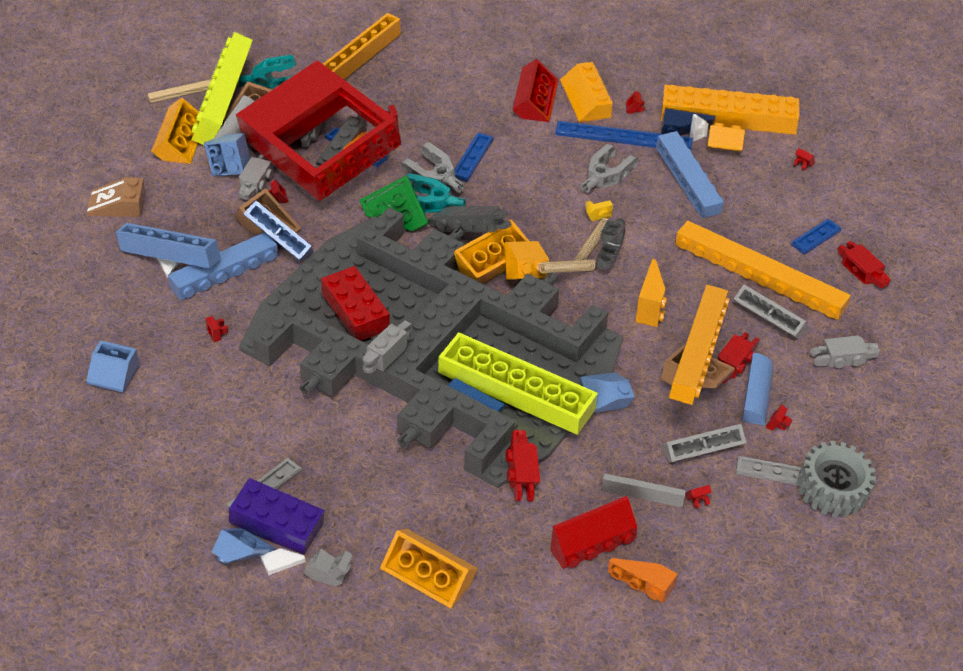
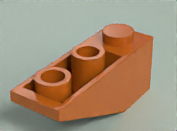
(644, 576)

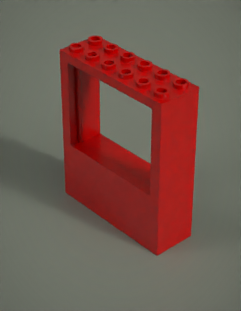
(302, 105)

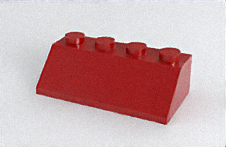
(535, 92)
(593, 533)

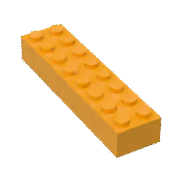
(741, 109)

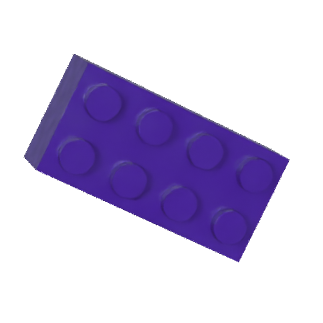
(276, 516)

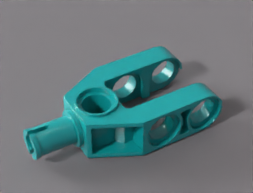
(263, 71)
(439, 194)

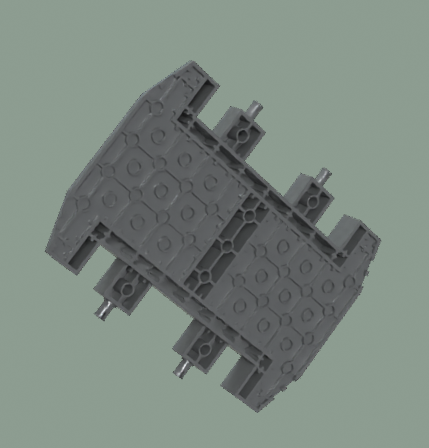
(438, 303)

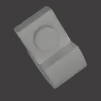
(327, 569)

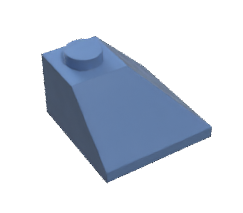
(612, 390)
(239, 545)

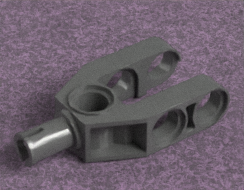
(612, 237)

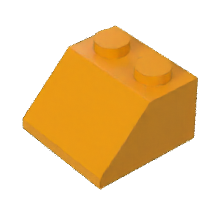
(523, 259)

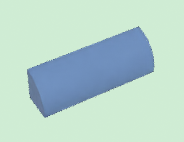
(278, 231)
(758, 390)

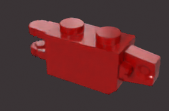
(863, 264)
(738, 353)
(523, 465)

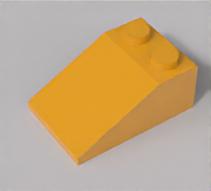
(651, 298)

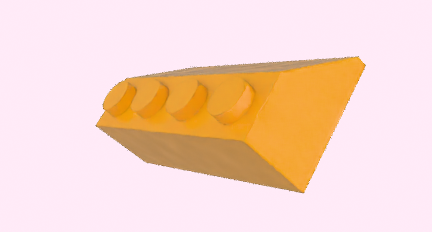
(587, 93)
(175, 136)
(485, 256)
(428, 567)

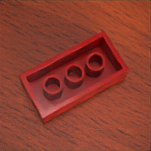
(355, 303)

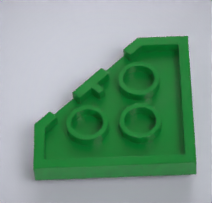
(399, 197)

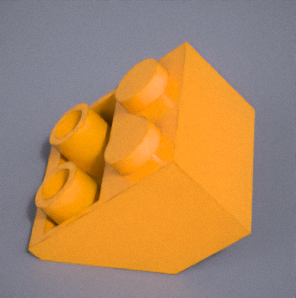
(726, 138)

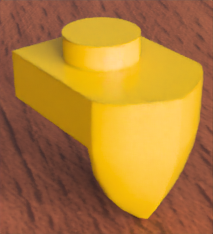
(599, 210)

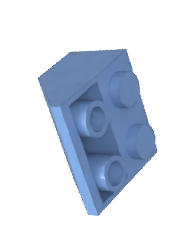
(227, 154)
(112, 366)

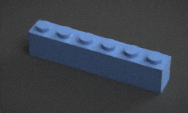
(689, 174)
(168, 245)
(232, 263)

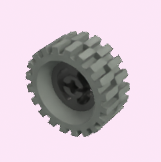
(852, 483)

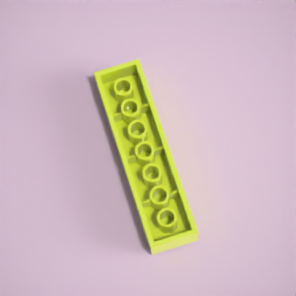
(221, 88)
(518, 383)

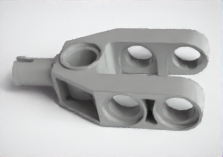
(442, 171)
(603, 176)

